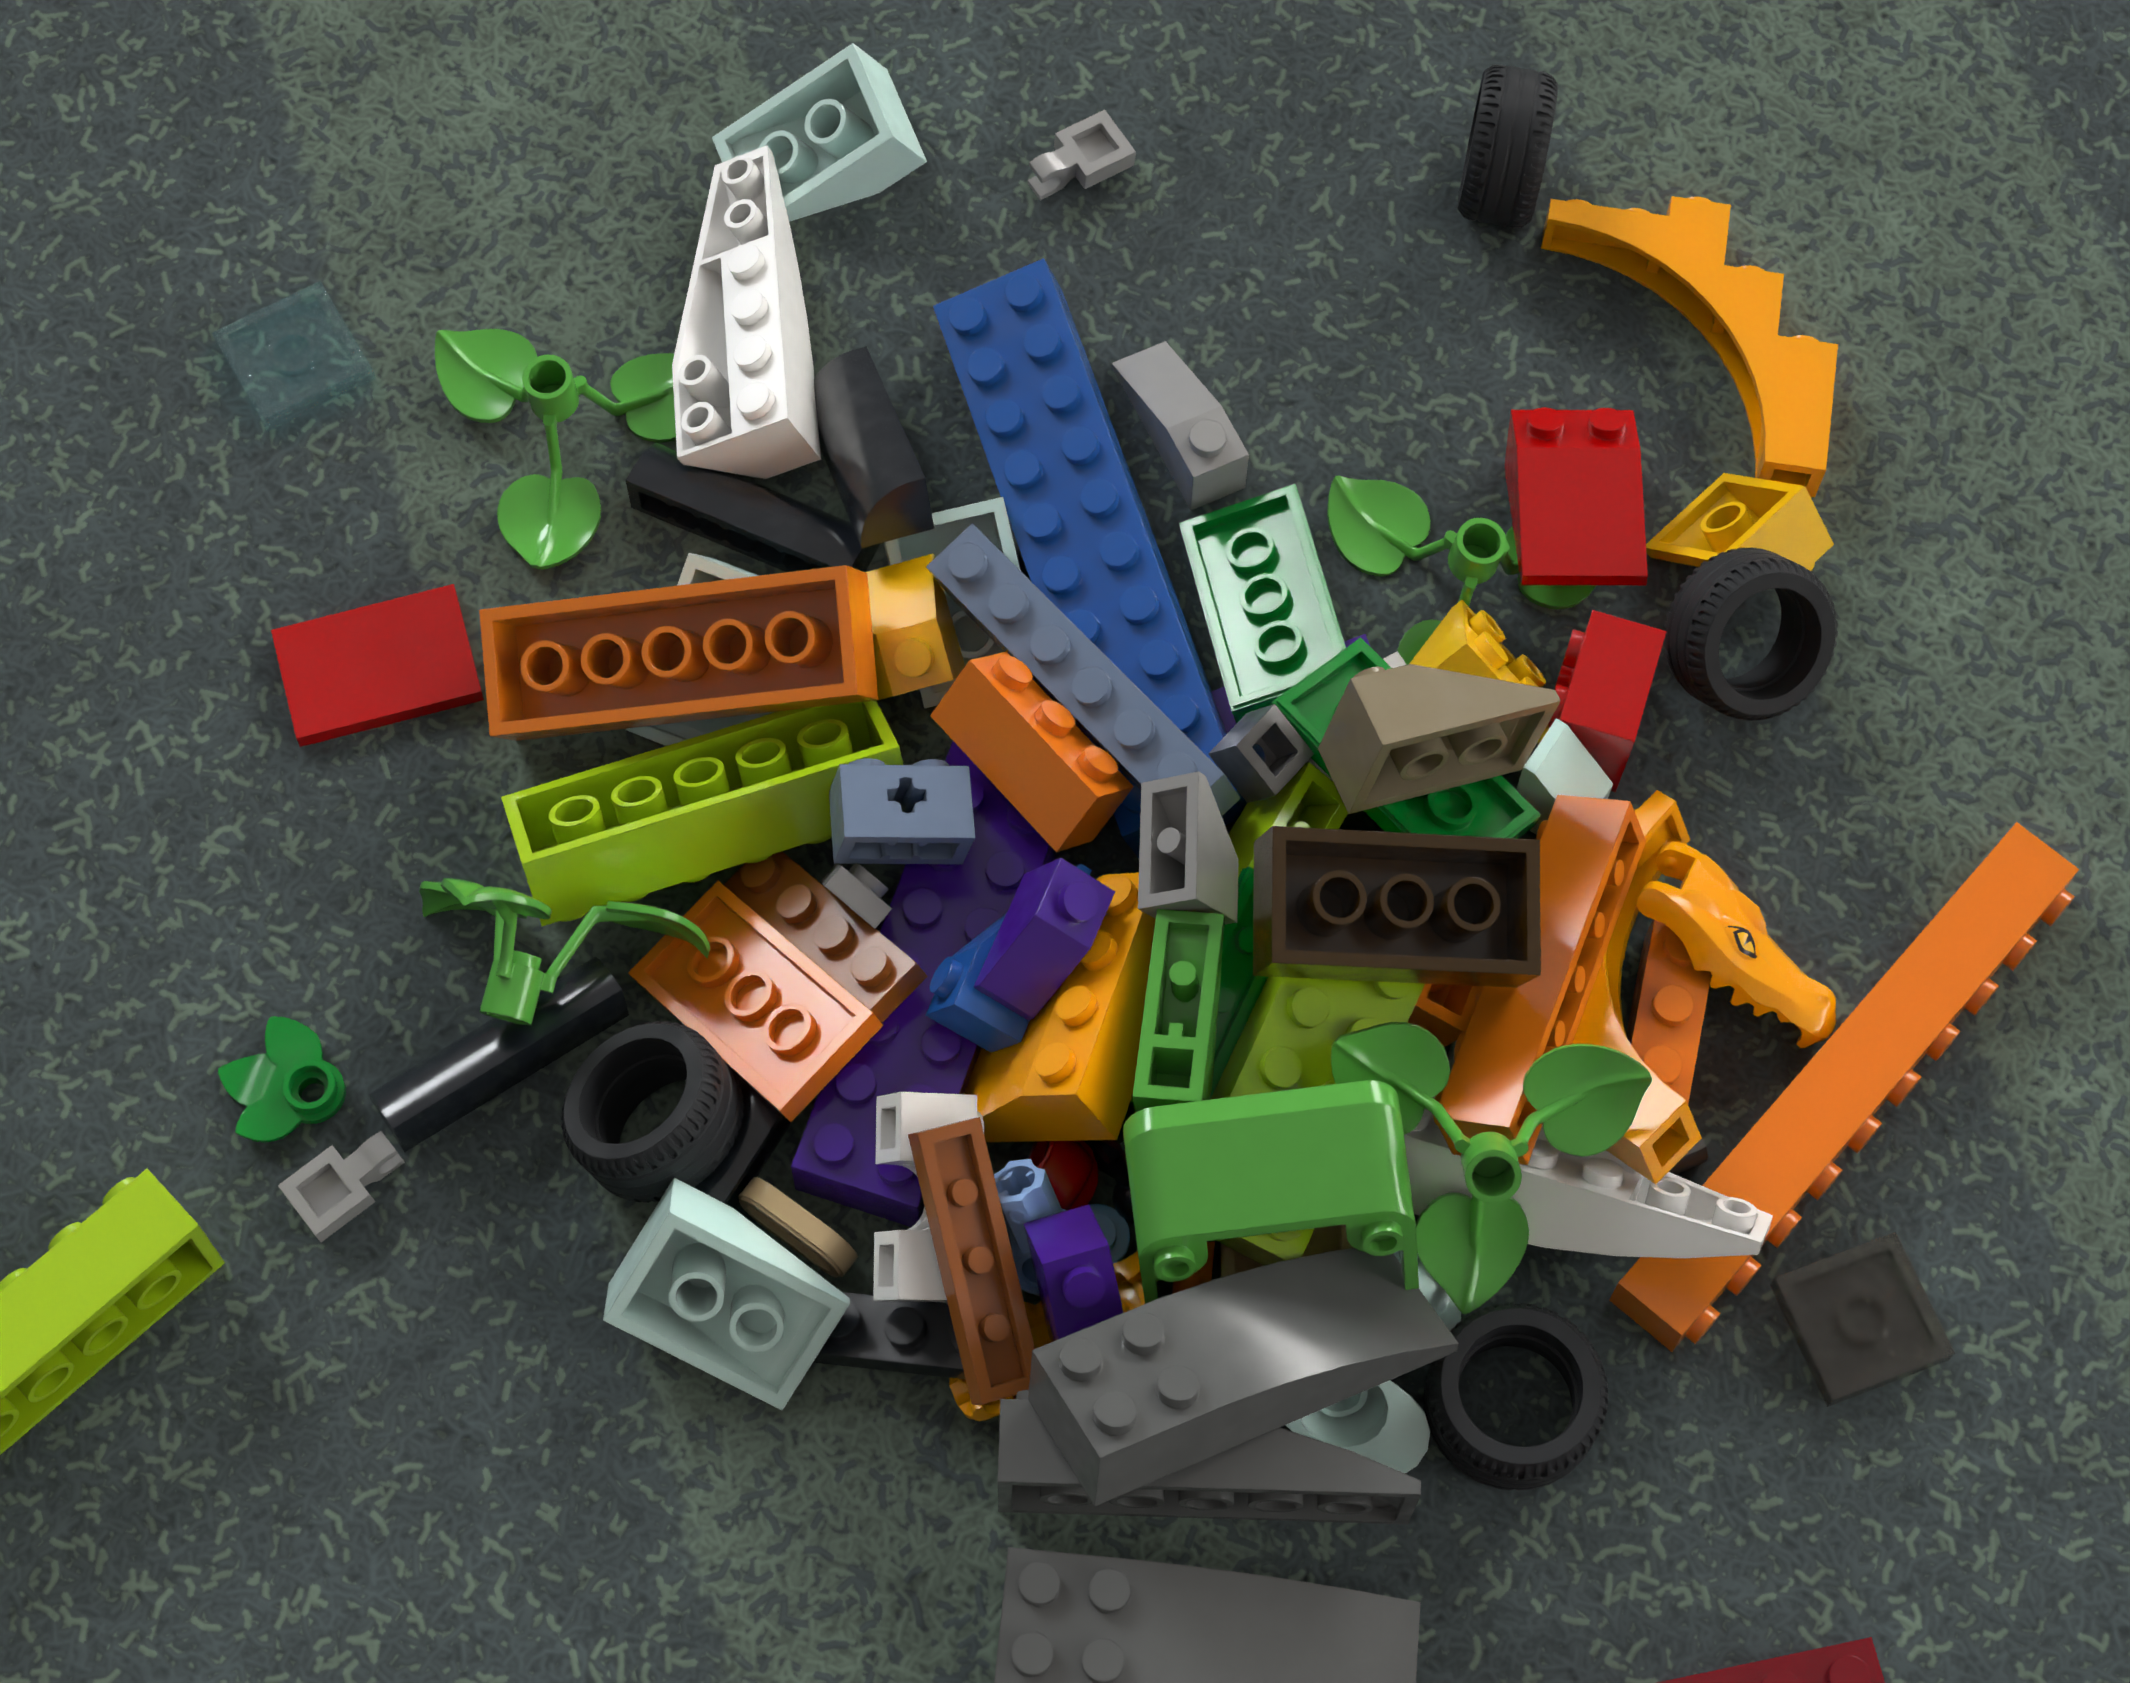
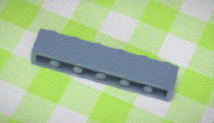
(1070, 666)

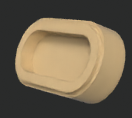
(797, 1227)

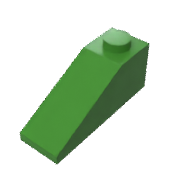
(1180, 1010)

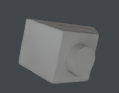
(1185, 850)

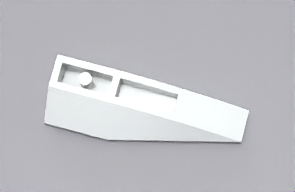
(745, 333)
(1599, 1203)

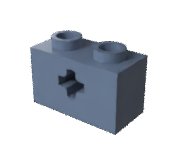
(901, 813)

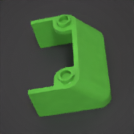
(1267, 1170)

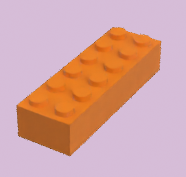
(679, 653)

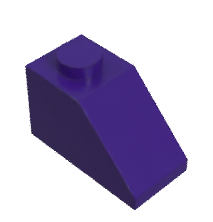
(1043, 936)

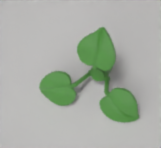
(492, 368)
(1384, 522)
(515, 975)
(1581, 1097)

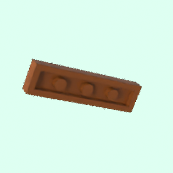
(828, 932)
(974, 1259)

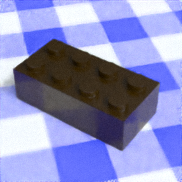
(1396, 907)

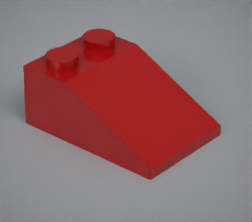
(1576, 497)

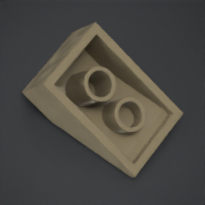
(1428, 732)

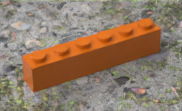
(1584, 877)

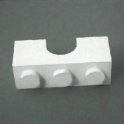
(907, 1259)

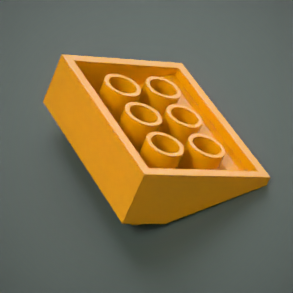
(1081, 1050)

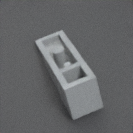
(1184, 424)

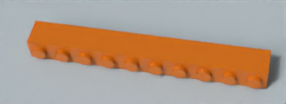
(1857, 1071)

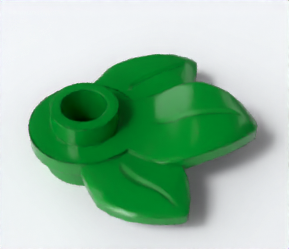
(274, 1083)

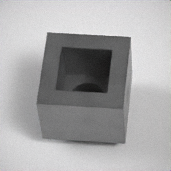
(1261, 753)

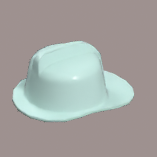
(1376, 1424)

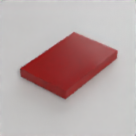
(376, 665)

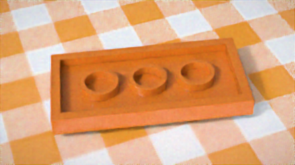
(757, 1002)

